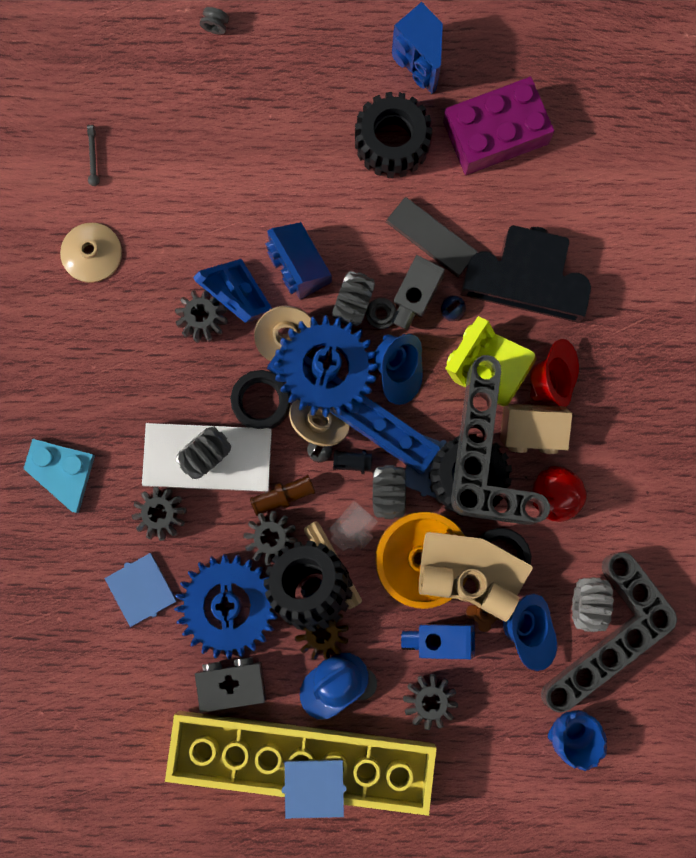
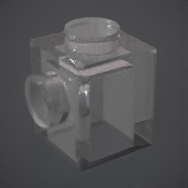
(353, 528)

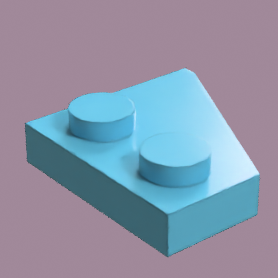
(60, 471)

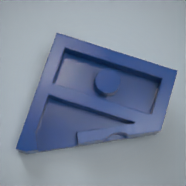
(235, 289)

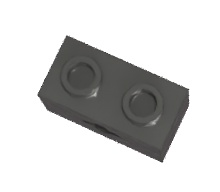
(216, 697)

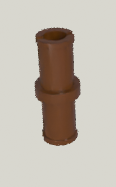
(282, 495)

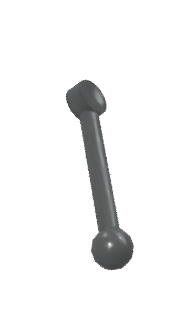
(93, 179)

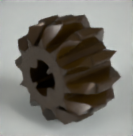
(312, 640)

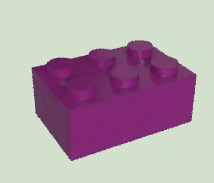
(498, 125)

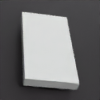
(241, 470)

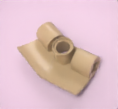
(495, 572)

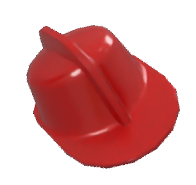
(557, 375)

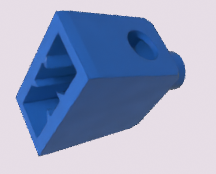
(456, 641)

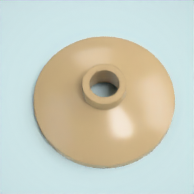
(98, 264)
(267, 328)
(317, 428)

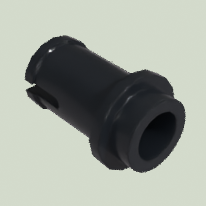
(352, 461)

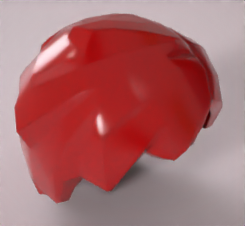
(563, 491)

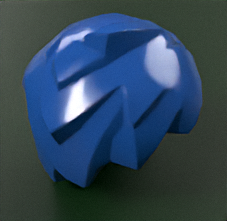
(578, 739)

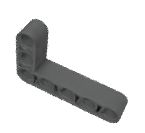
(481, 452)
(617, 640)

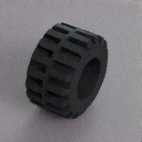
(397, 112)
(442, 477)
(291, 569)

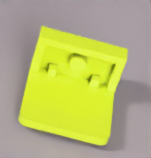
(481, 340)

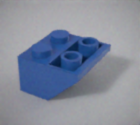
(419, 46)
(299, 259)

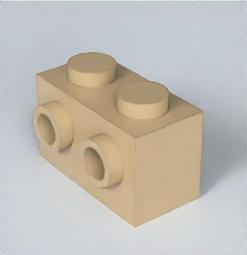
(536, 428)

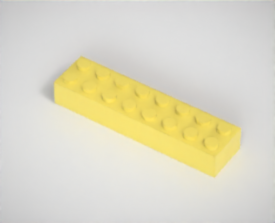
(252, 754)

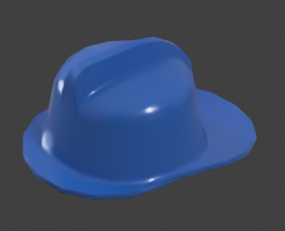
(400, 366)
(532, 632)
(333, 685)

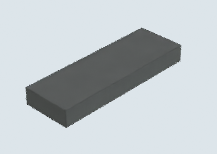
(431, 236)

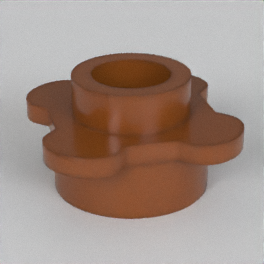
(484, 622)

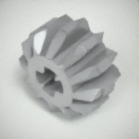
(592, 604)

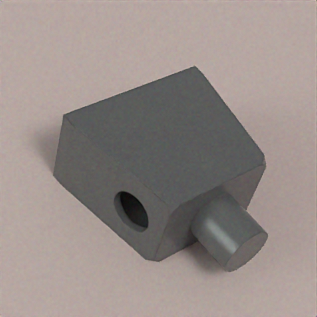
(421, 278)

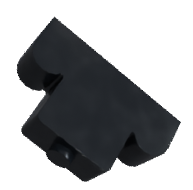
(529, 276)

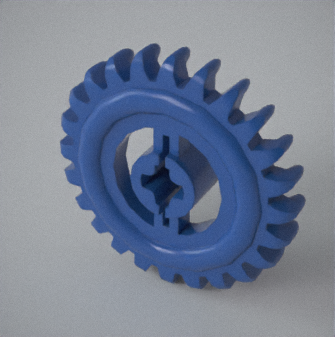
(332, 338)
(227, 637)

